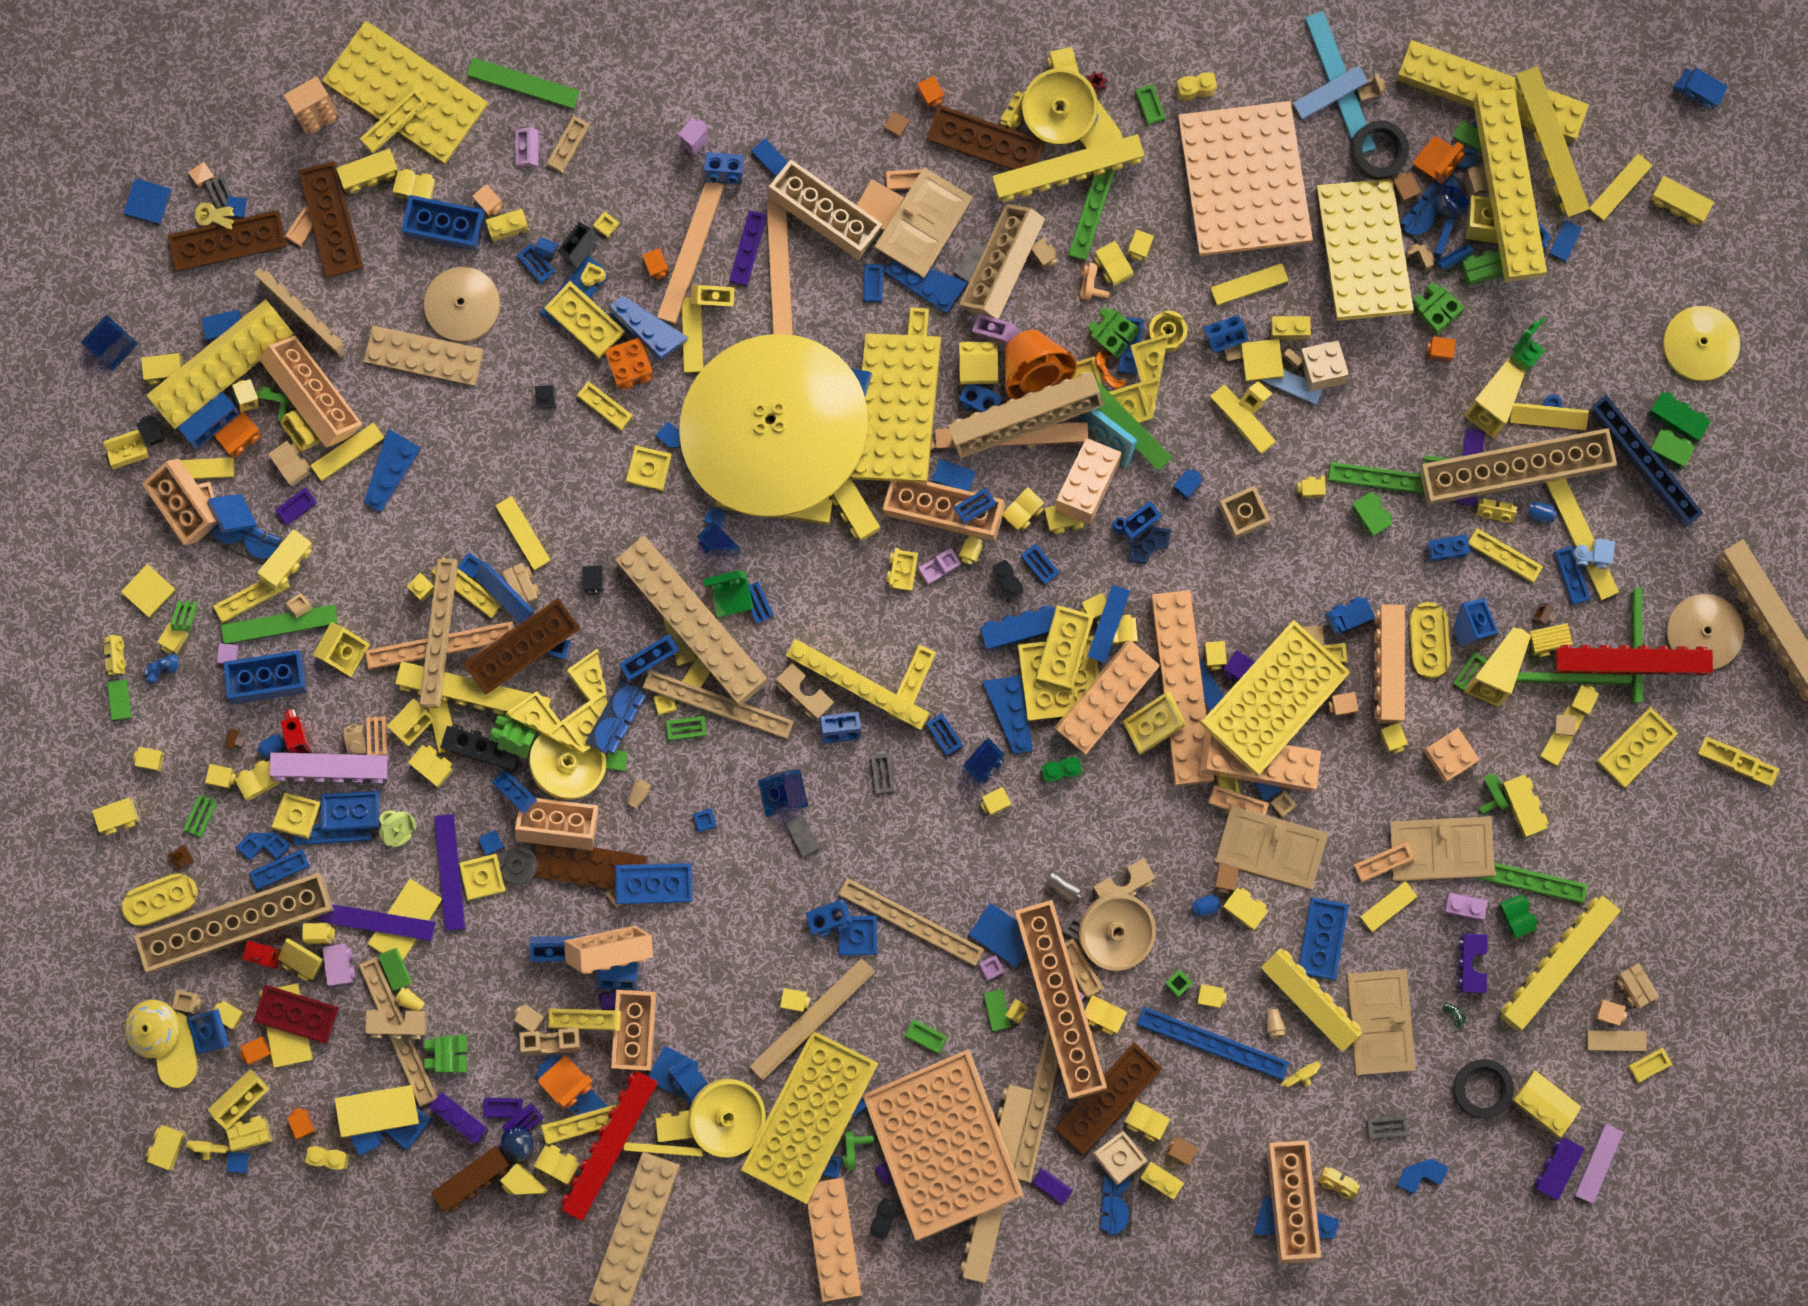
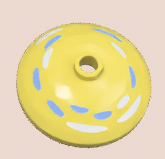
(161, 1032)

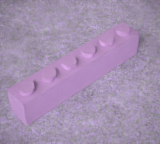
(328, 766)

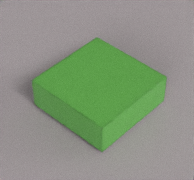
(617, 760)

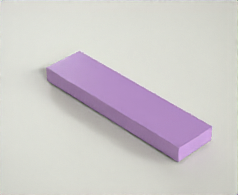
(1599, 1163)

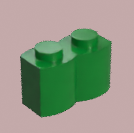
(1067, 769)
(1518, 916)

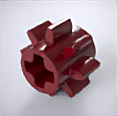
(1099, 77)

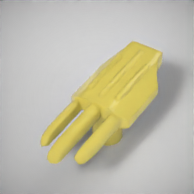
(1302, 1075)
(206, 1148)

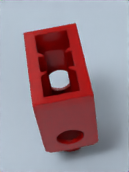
(295, 733)
(261, 955)

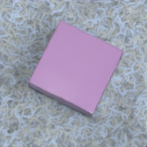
(227, 653)
(991, 968)

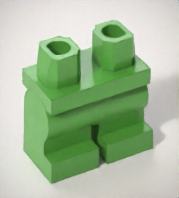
(1438, 309)
(1111, 328)
(514, 738)
(445, 1054)

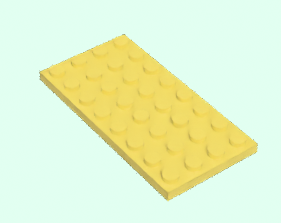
(381, 72)
(1364, 249)
(899, 407)
(1274, 698)
(809, 1117)

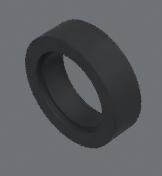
(1399, 139)
(1504, 1077)

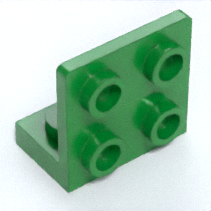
(1527, 351)
(730, 593)

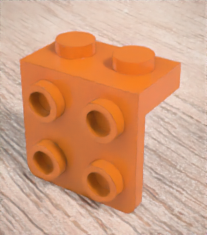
(1439, 158)
(629, 364)
(238, 434)
(565, 1082)

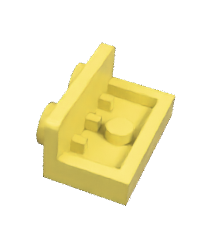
(126, 449)
(902, 570)

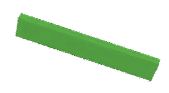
(523, 83)
(1090, 215)
(1145, 441)
(1375, 478)
(278, 625)
(1636, 640)
(1563, 678)
(1538, 883)

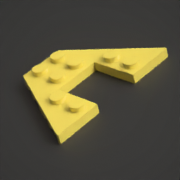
(1140, 397)
(578, 725)

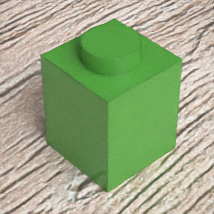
(1178, 983)

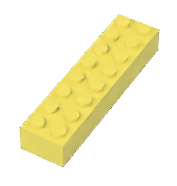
(219, 364)
(1559, 964)

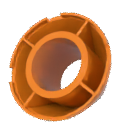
(1034, 363)

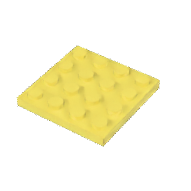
(1046, 699)

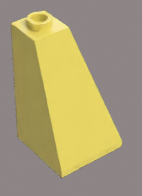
(1495, 402)
(1498, 674)

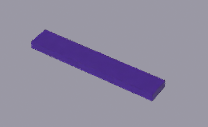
(449, 872)
(380, 922)

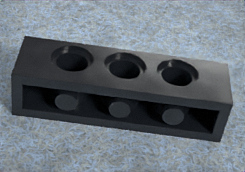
(450, 742)

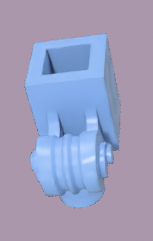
(1600, 556)

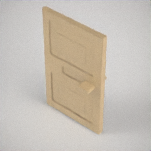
(923, 222)
(1271, 847)
(1445, 848)
(1383, 1011)

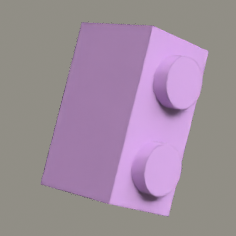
(693, 135)
(994, 329)
(1465, 907)
(338, 965)

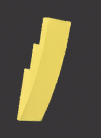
(1243, 419)
(1738, 761)

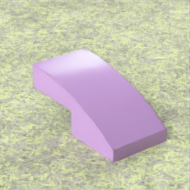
(939, 566)

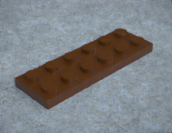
(983, 139)
(331, 219)
(219, 244)
(521, 645)
(582, 866)
(1099, 1110)

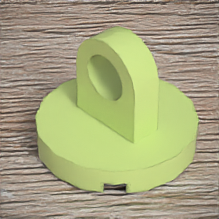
(396, 827)

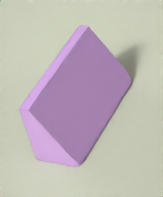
(526, 147)

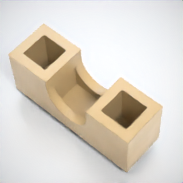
(815, 705)
(1139, 874)
(413, 1025)
(555, 1043)

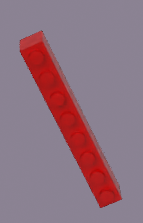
(1633, 661)
(609, 1144)

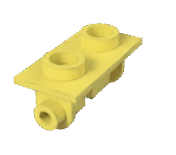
(1014, 117)
(1505, 512)
(114, 646)
(1330, 1180)

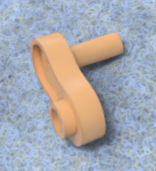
(1087, 289)

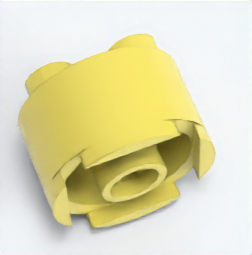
(1172, 321)

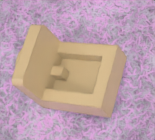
(1371, 90)
(1425, 257)
(355, 739)
(187, 1001)

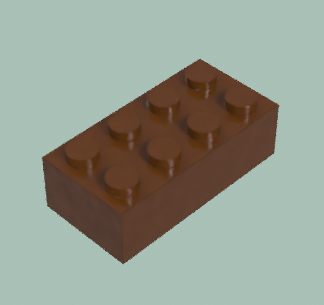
(471, 1179)

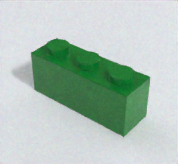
(1679, 416)

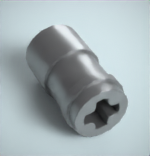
(1061, 885)

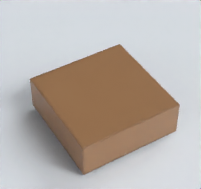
(896, 124)

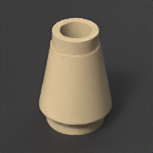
(639, 792)
(1275, 1025)

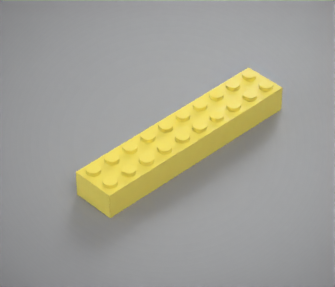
(1462, 80)
(1509, 185)

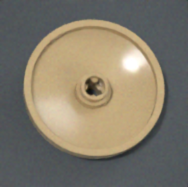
(471, 318)
(1708, 611)
(1133, 935)

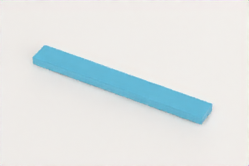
(1335, 68)

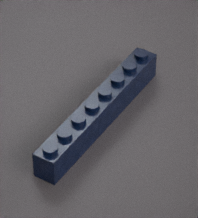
(1645, 461)

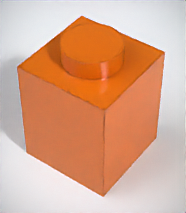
(931, 92)
(655, 264)
(1441, 349)
(255, 1051)
(301, 1123)

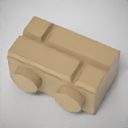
(519, 579)
(1637, 986)

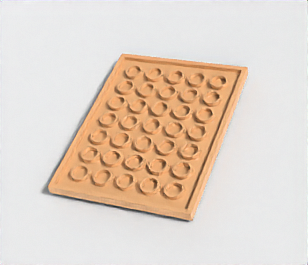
(1245, 178)
(943, 1145)

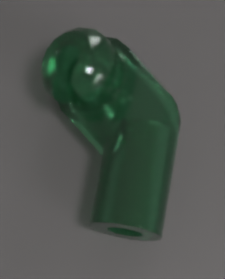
(1457, 1013)

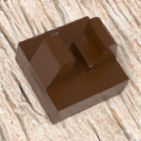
(1544, 614)
(232, 740)
(181, 857)

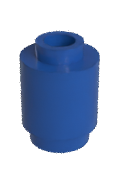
(1541, 512)
(272, 744)
(1205, 906)

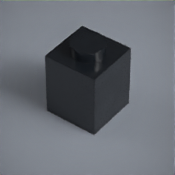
(545, 397)
(150, 431)
(593, 579)

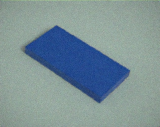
(653, 883)
(1323, 938)

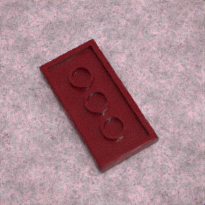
(296, 1014)

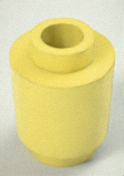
(971, 550)

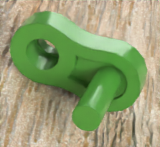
(266, 393)
(1500, 800)
(849, 1159)

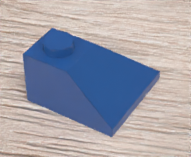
(1474, 622)

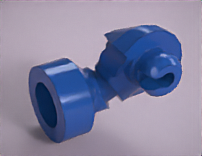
(154, 668)

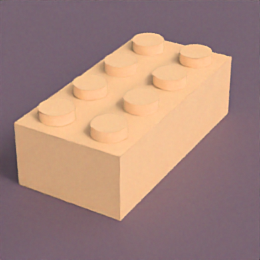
(311, 105)
(1088, 481)
(180, 501)
(558, 824)
(608, 949)
(636, 1036)

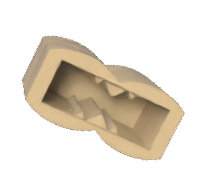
(289, 463)

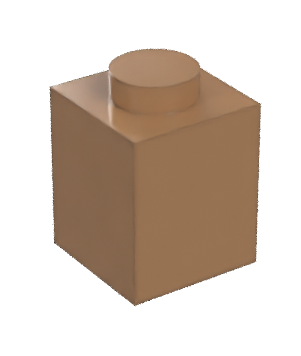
(1406, 187)
(1226, 878)
(1182, 1150)

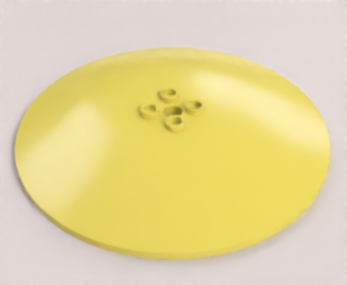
(780, 464)

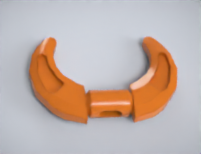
(1100, 363)

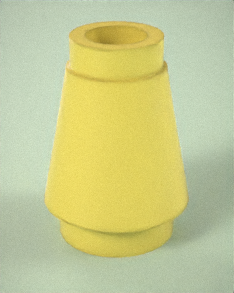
(409, 1000)

